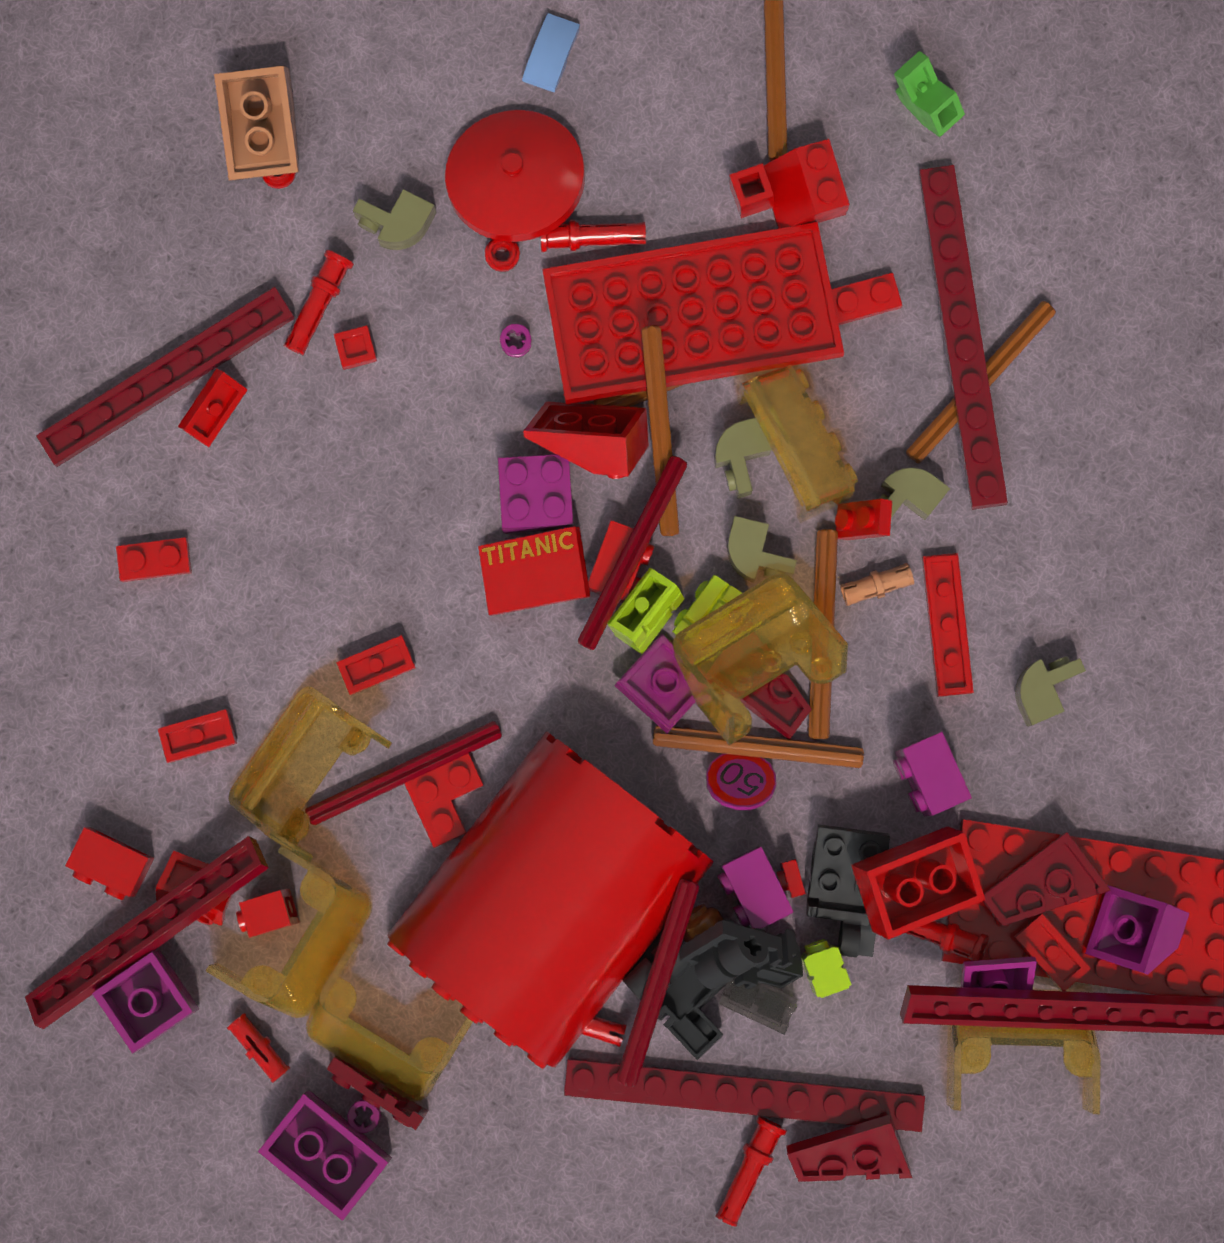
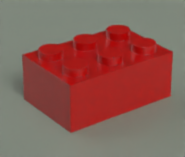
(918, 882)

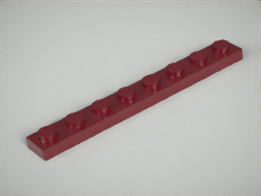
(165, 377)
(146, 932)

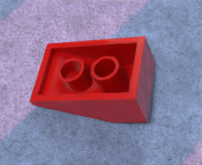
(592, 436)

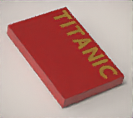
(534, 571)

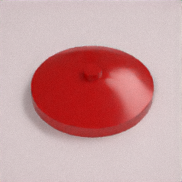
(515, 175)

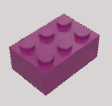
(325, 1154)

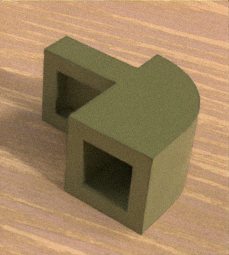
(402, 226)
(736, 445)
(914, 489)
(746, 549)
(1036, 690)

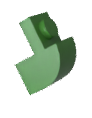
(926, 97)

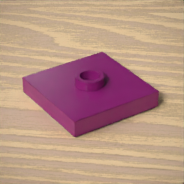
(658, 685)

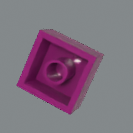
(535, 493)
(931, 775)
(755, 889)
(145, 1001)

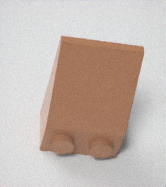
(257, 122)

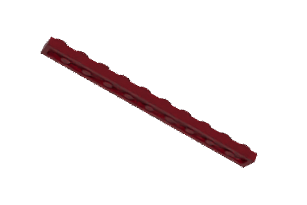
(963, 338)
(1062, 1010)
(745, 1095)

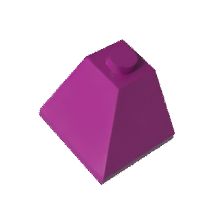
(1136, 930)
(1000, 973)

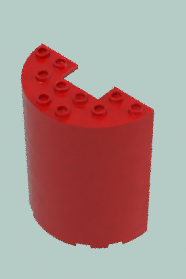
(546, 902)

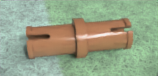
(877, 584)

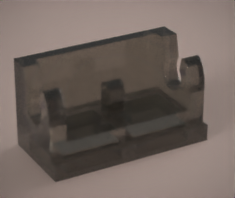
(760, 1004)

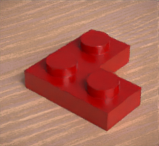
(434, 795)

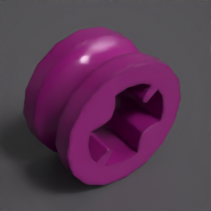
(519, 330)
(352, 1115)

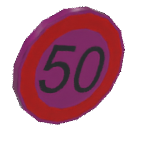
(741, 781)

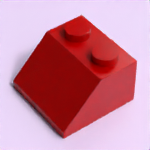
(807, 186)

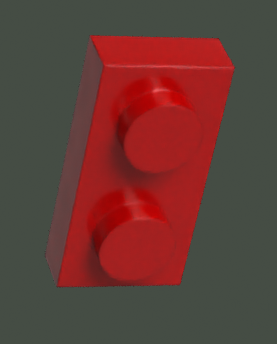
(866, 298)
(212, 407)
(863, 519)
(153, 559)
(376, 665)
(197, 736)
(1052, 952)

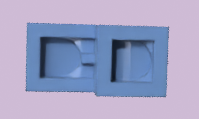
(550, 52)

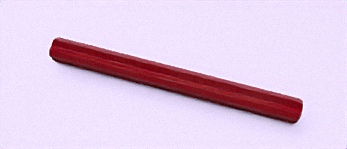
(632, 552)
(403, 773)
(657, 982)

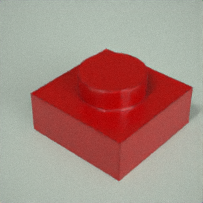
(355, 347)
(790, 878)

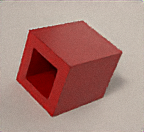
(751, 190)

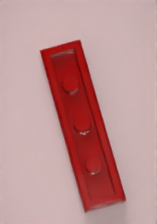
(947, 625)

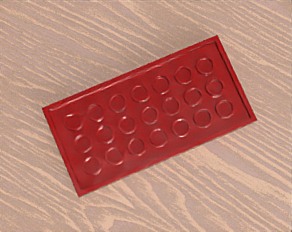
(719, 307)
(1166, 876)

